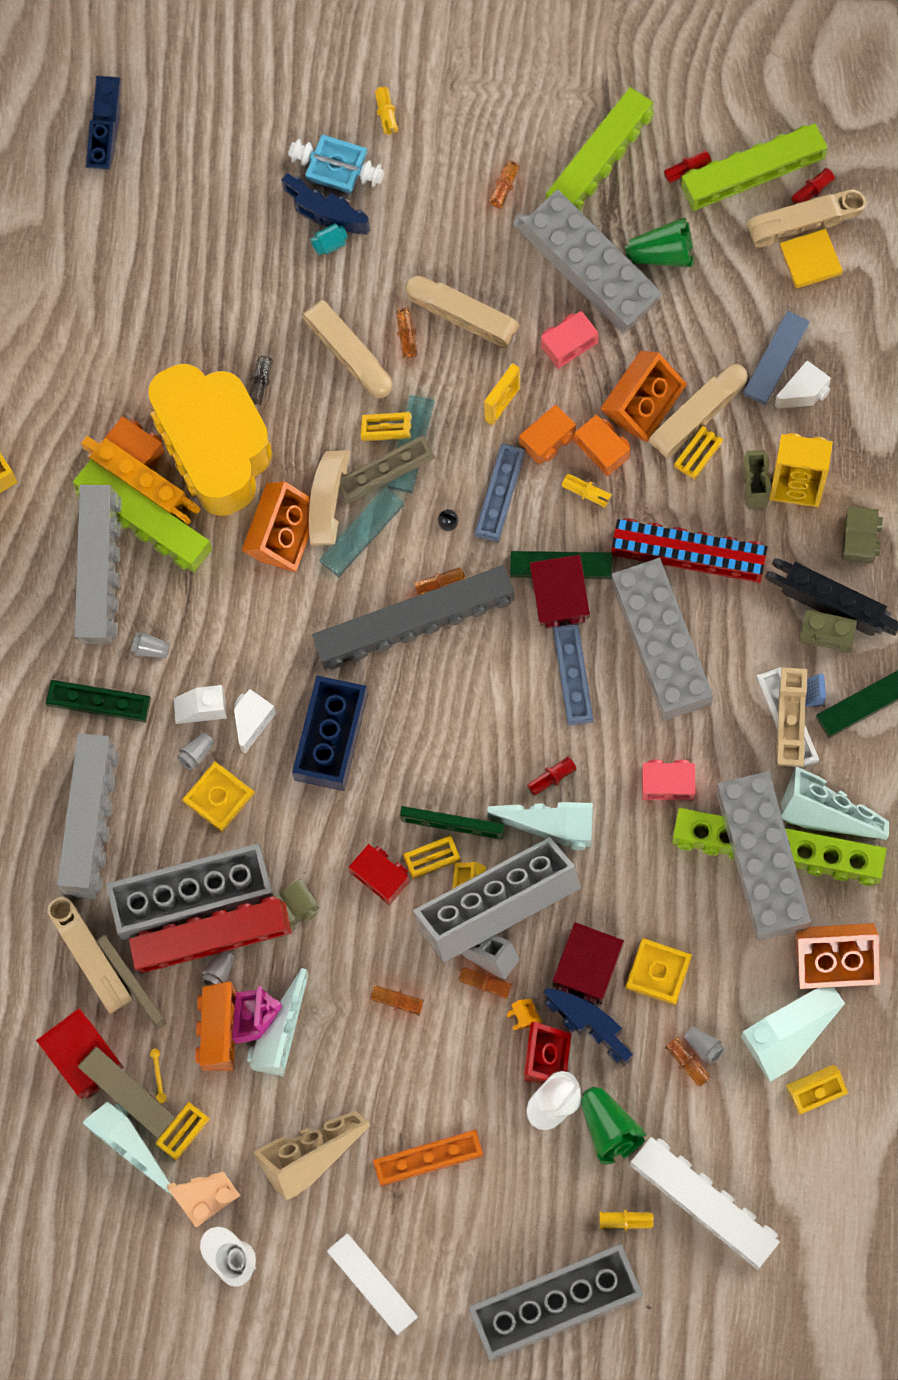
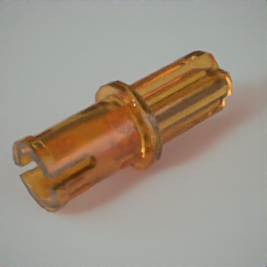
(504, 184)
(406, 333)
(439, 580)
(485, 982)
(397, 1000)
(687, 1062)

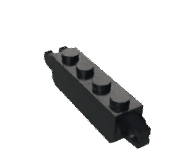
(832, 598)

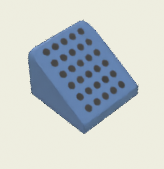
(815, 691)

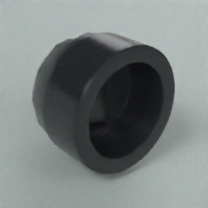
(445, 523)

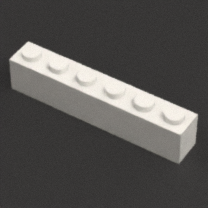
(705, 1203)

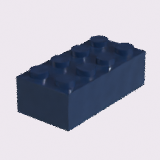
(330, 733)

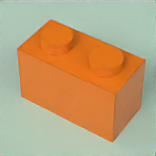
(547, 435)
(136, 442)
(602, 444)

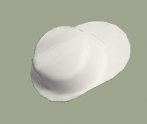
(554, 1101)
(228, 1256)

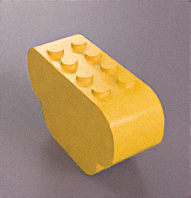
(211, 435)

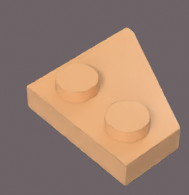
(204, 1196)

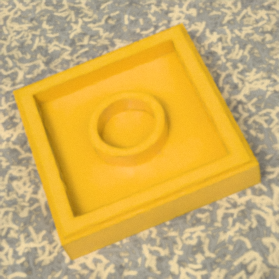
(810, 258)
(502, 394)
(218, 796)
(658, 971)

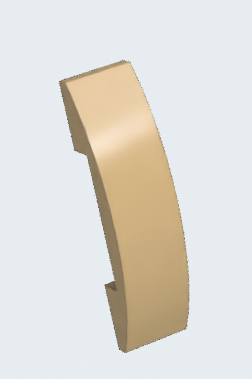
(324, 497)
(791, 717)

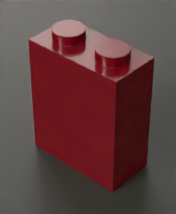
(560, 591)
(588, 963)

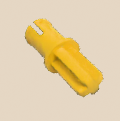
(386, 110)
(586, 490)
(626, 1220)

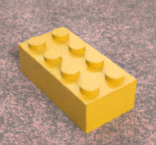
(800, 470)

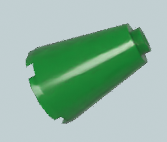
(663, 246)
(610, 1126)

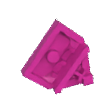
(253, 1014)

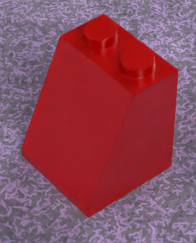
(68, 1046)

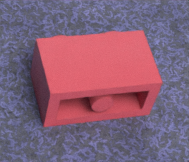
(569, 339)
(668, 780)

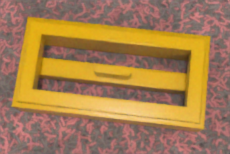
(400, 430)
(710, 436)
(435, 866)
(168, 1149)

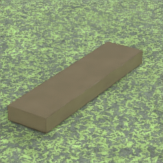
(385, 469)
(131, 982)
(126, 1091)

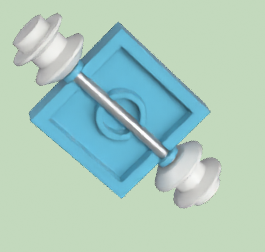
(336, 163)

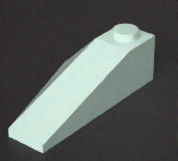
(819, 808)
(566, 825)
(788, 1033)
(274, 1046)
(119, 1133)

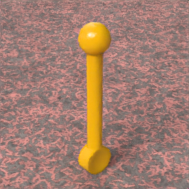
(160, 1097)

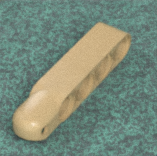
(805, 217)
(462, 310)
(348, 349)
(699, 410)
(88, 954)

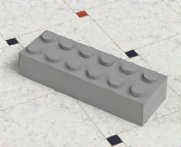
(590, 261)
(97, 564)
(661, 639)
(87, 817)
(763, 856)
(189, 891)
(497, 899)
(555, 1302)

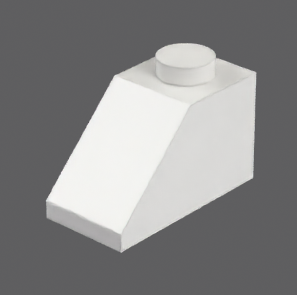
(804, 388)
(200, 705)
(251, 717)

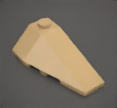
(300, 1161)

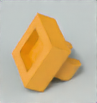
(525, 1013)

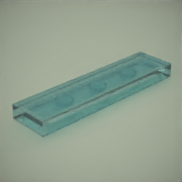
(421, 412)
(361, 532)

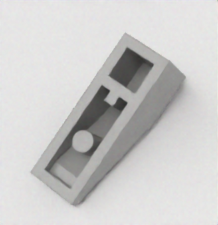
(494, 956)

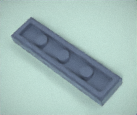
(776, 358)
(500, 492)
(573, 674)

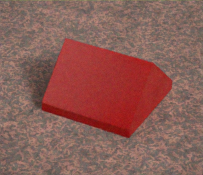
(546, 1052)

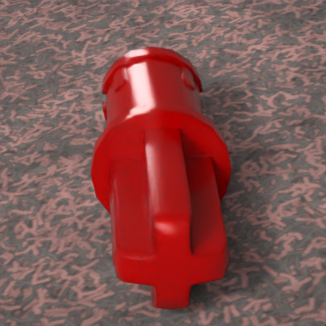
(695, 162)
(813, 186)
(552, 776)

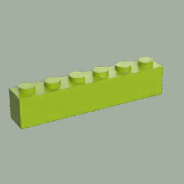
(604, 148)
(753, 166)
(150, 520)

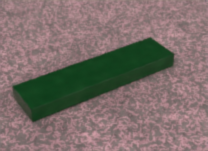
(594, 564)
(98, 701)
(859, 705)
(452, 822)

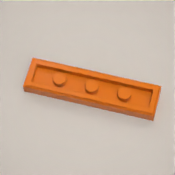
(428, 1158)

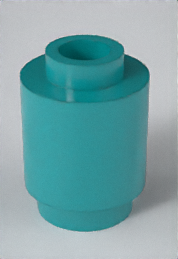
(329, 239)

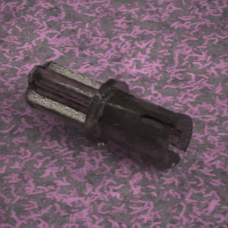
(260, 379)

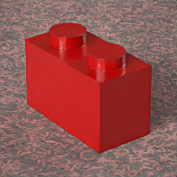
(379, 873)

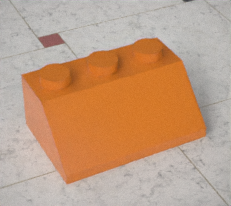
(644, 395)
(279, 527)
(838, 956)
(216, 1028)

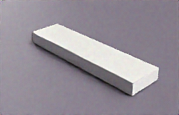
(770, 687)
(372, 1284)

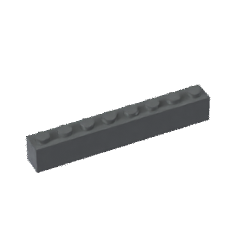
(413, 617)

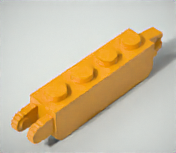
(140, 477)

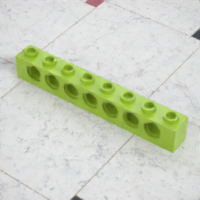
(818, 845)

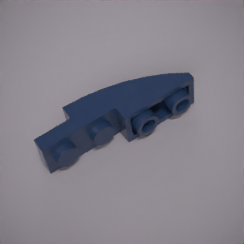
(104, 123)
(325, 211)
(581, 1014)

